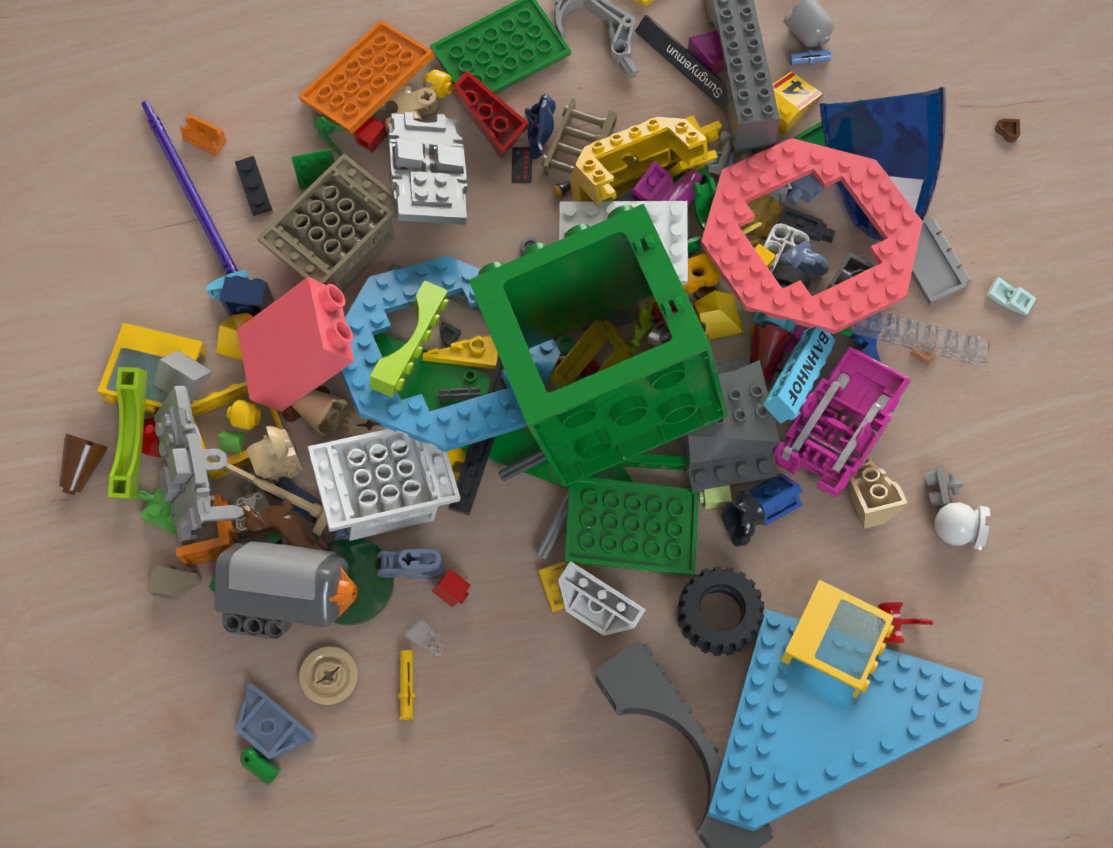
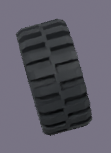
(725, 582)

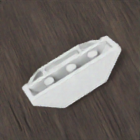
(597, 602)

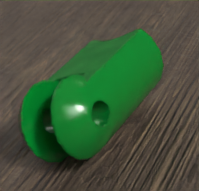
(259, 765)

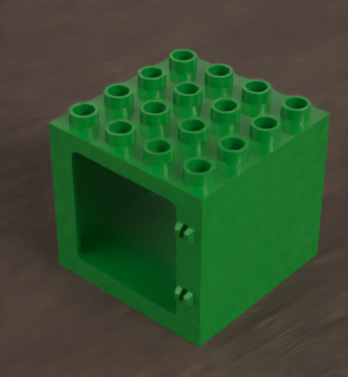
(625, 405)

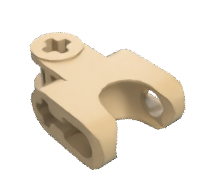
(408, 101)

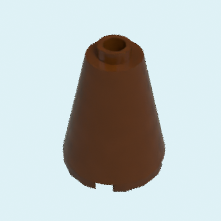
(79, 462)

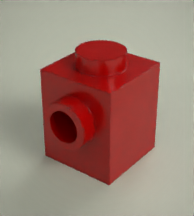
(370, 134)
(452, 588)

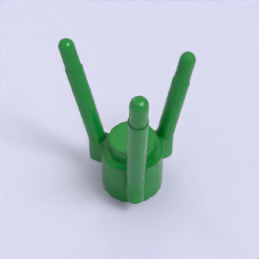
(327, 127)

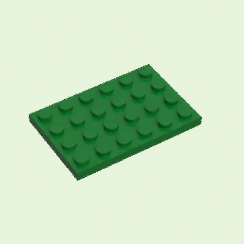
(503, 46)
(631, 526)

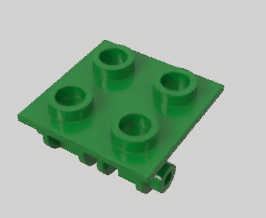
(311, 166)

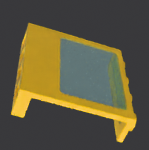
(143, 349)
(840, 636)

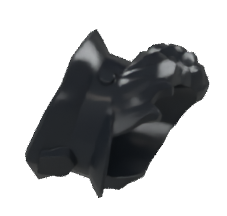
(742, 517)

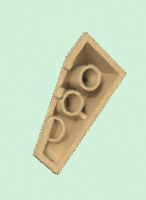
(875, 495)

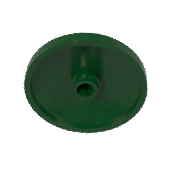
(372, 590)

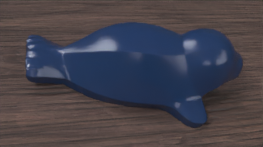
(540, 124)

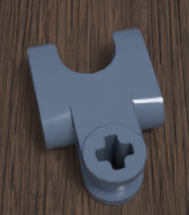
(411, 564)

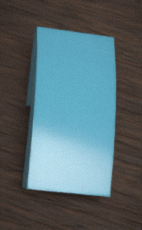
(215, 288)

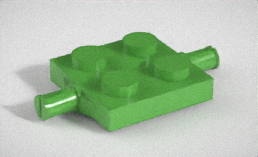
(159, 512)

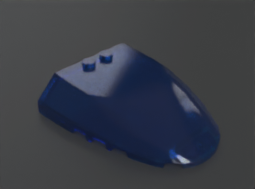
(896, 131)

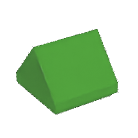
(231, 441)

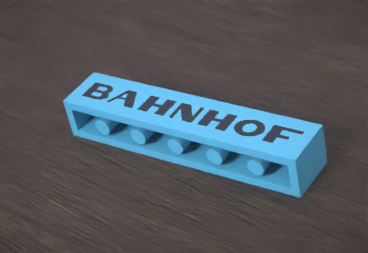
(799, 374)

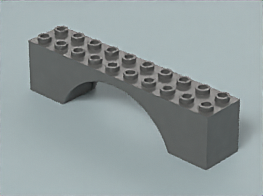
(750, 91)
(639, 687)

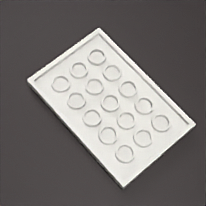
(667, 217)

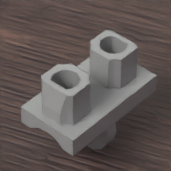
(939, 478)

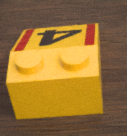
(793, 100)

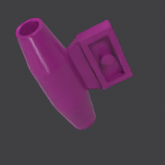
(658, 185)

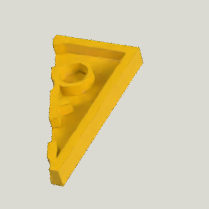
(475, 353)

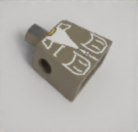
(257, 501)

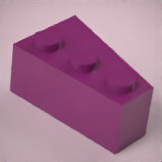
(708, 50)

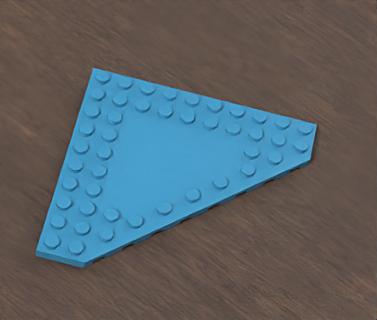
(808, 736)

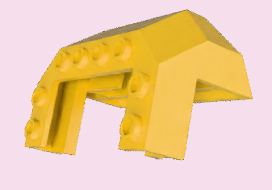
(619, 161)

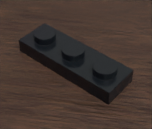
(253, 185)

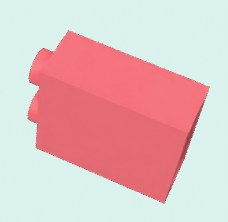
(295, 344)

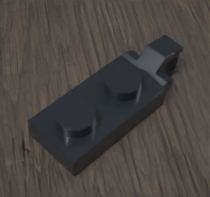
(808, 224)

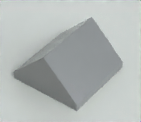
(180, 370)

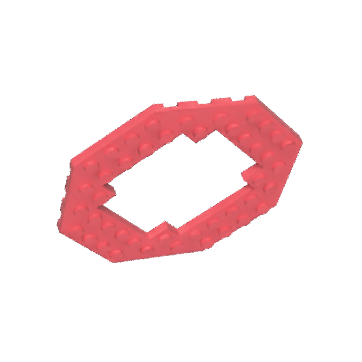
(845, 302)

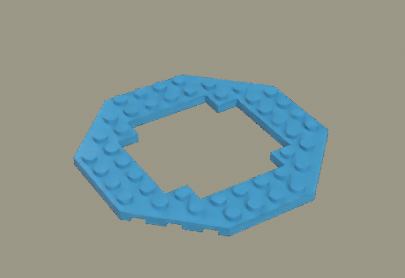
(443, 427)

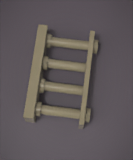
(606, 124)

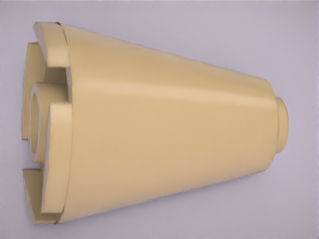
(321, 411)

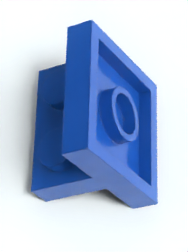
(777, 497)

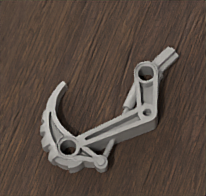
(614, 17)

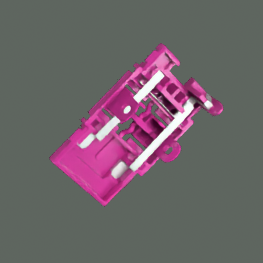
(863, 389)

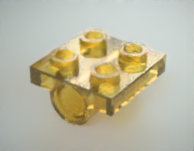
(766, 211)

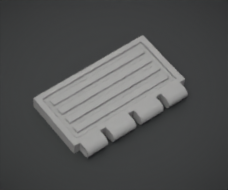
(934, 267)

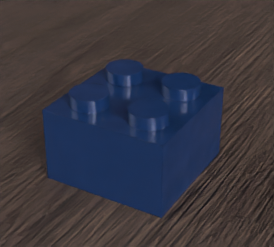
(245, 295)

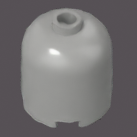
(810, 23)

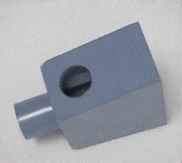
(805, 189)

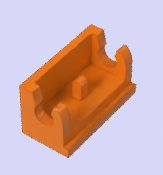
(203, 135)

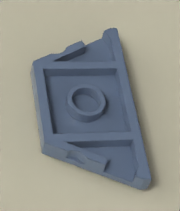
(269, 725)

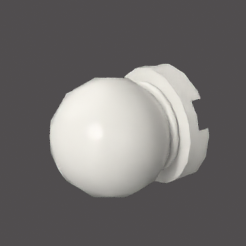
(960, 524)

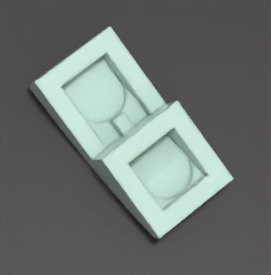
(1009, 297)

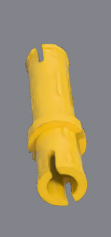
(406, 693)

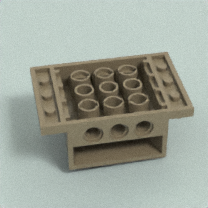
(334, 225)

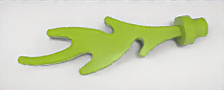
(644, 318)

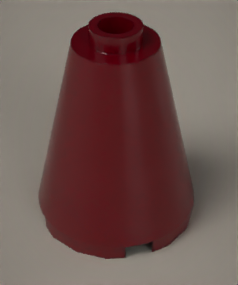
(768, 346)

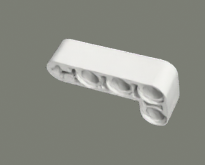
(781, 245)

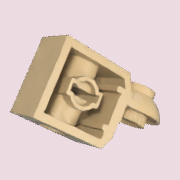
(275, 456)

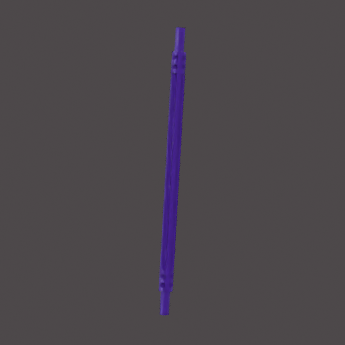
(189, 190)

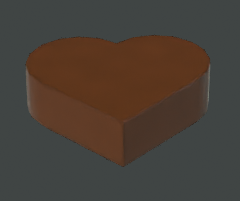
(1009, 129)

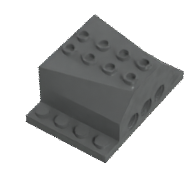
(738, 446)

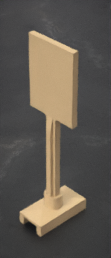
(315, 509)

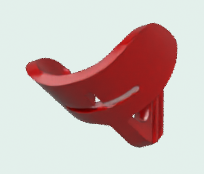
(897, 637)

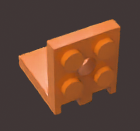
(210, 549)

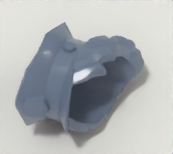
(805, 260)

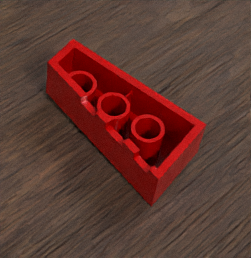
(492, 115)

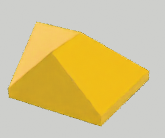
(719, 314)
(228, 339)

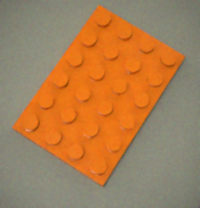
(366, 76)

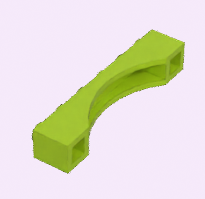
(391, 370)
(131, 400)

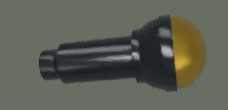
(561, 189)

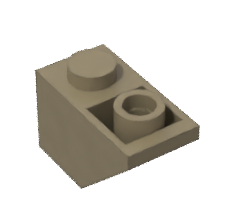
(172, 583)

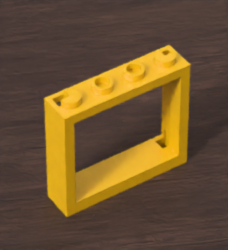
(587, 348)
(218, 399)

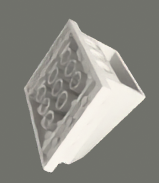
(381, 482)

